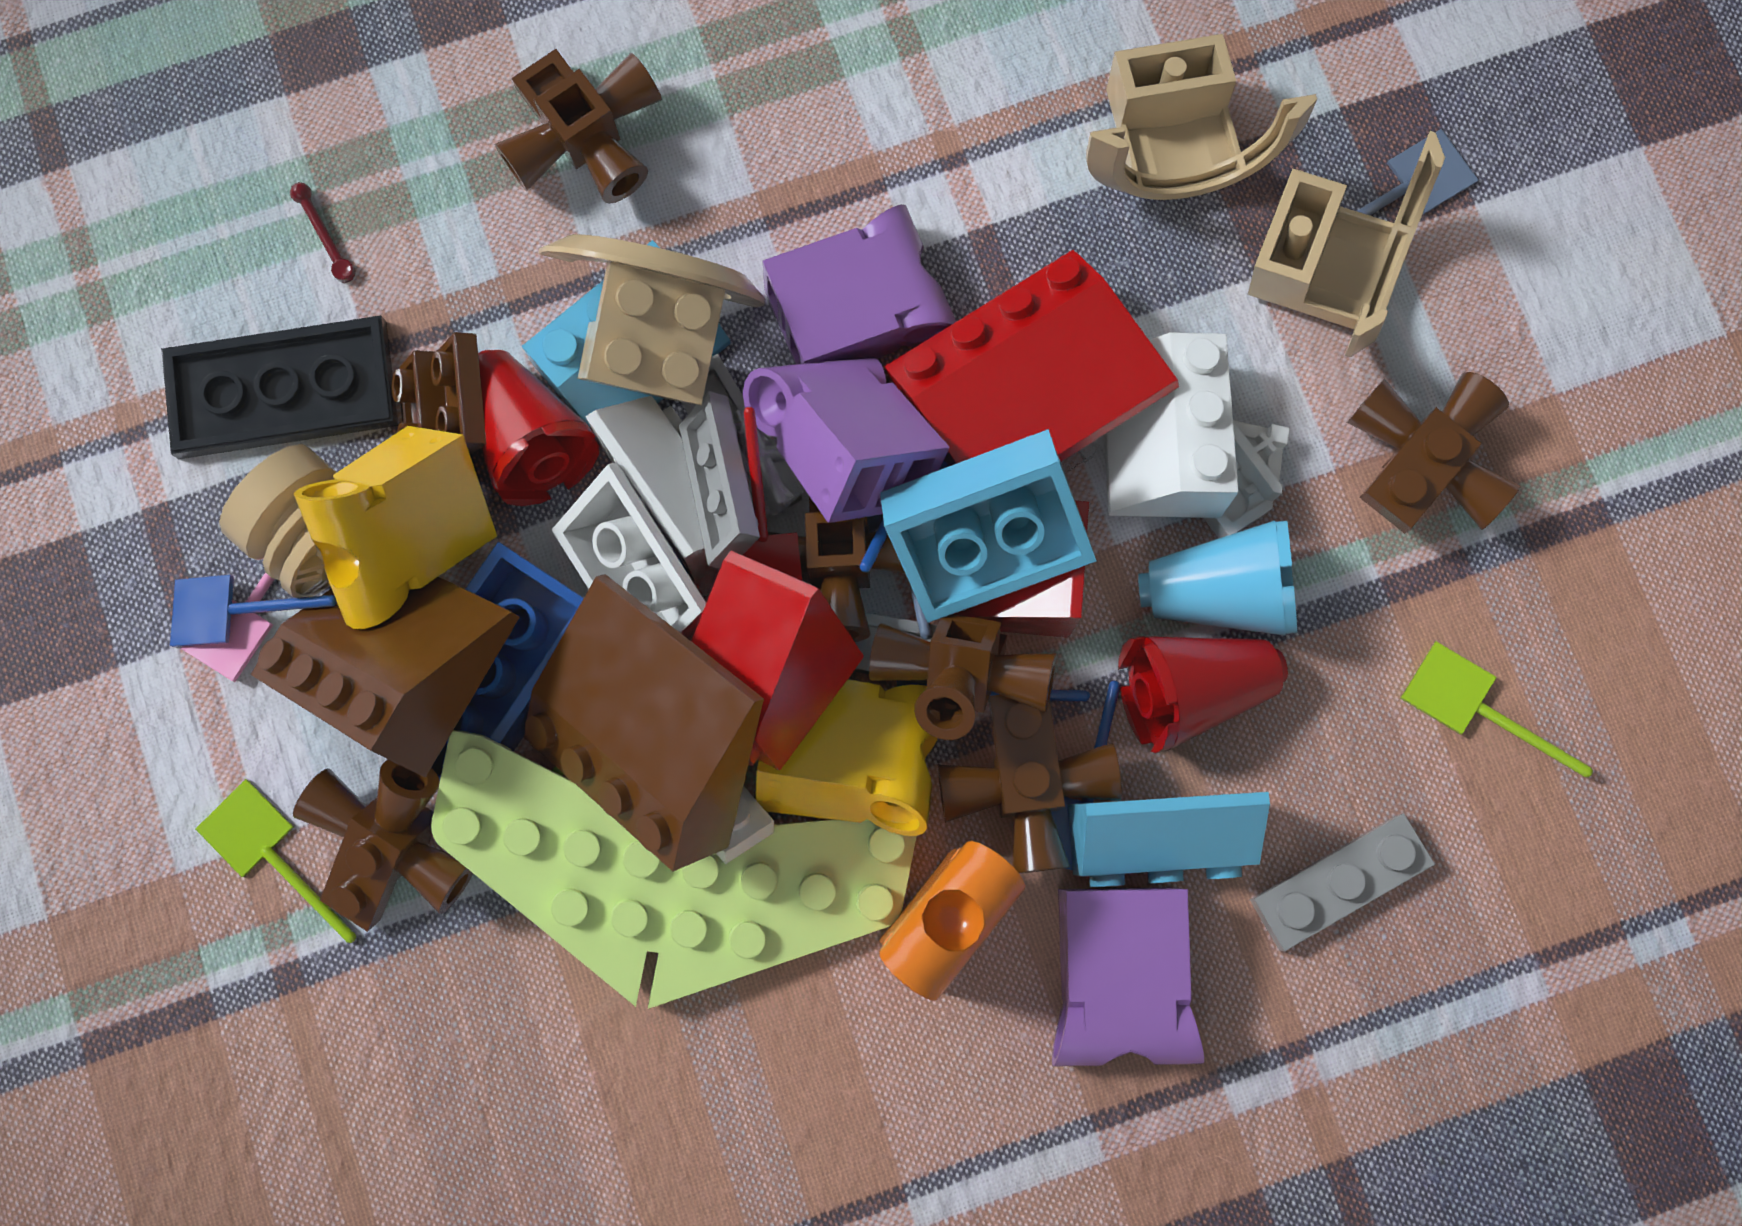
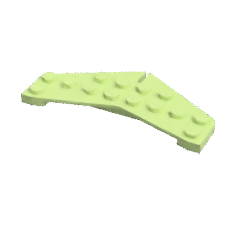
(614, 900)

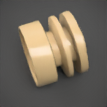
(268, 524)

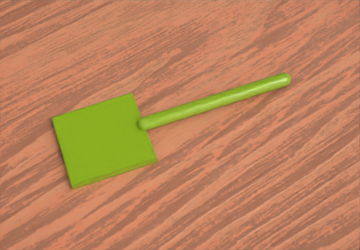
(1453, 691)
(246, 831)

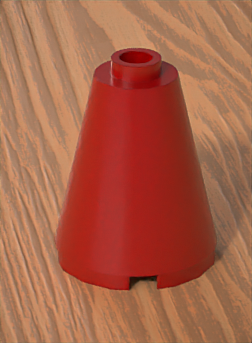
(529, 433)
(1194, 684)

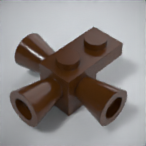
(580, 123)
(1435, 453)
(833, 558)
(961, 671)
(1029, 782)
(381, 843)

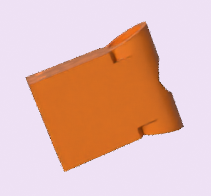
(950, 918)

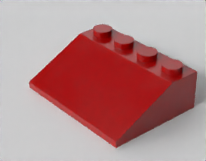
(1035, 360)

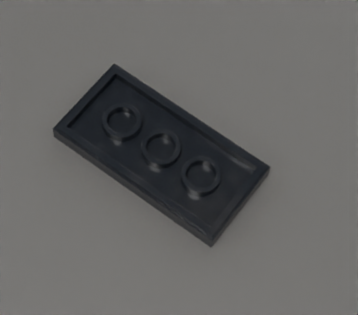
(279, 387)

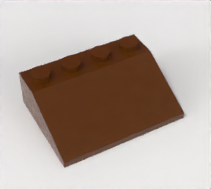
(395, 682)
(646, 725)

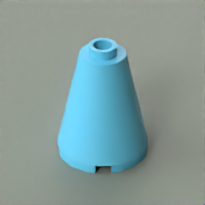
(1227, 582)

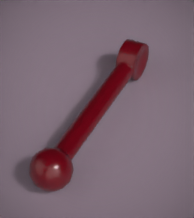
(341, 268)

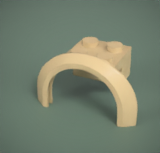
(1178, 123)
(1336, 258)
(653, 315)

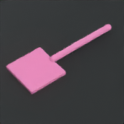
(246, 635)

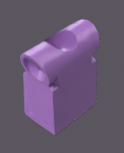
(856, 293)
(843, 432)
(1125, 977)

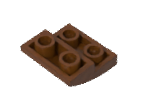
(443, 390)

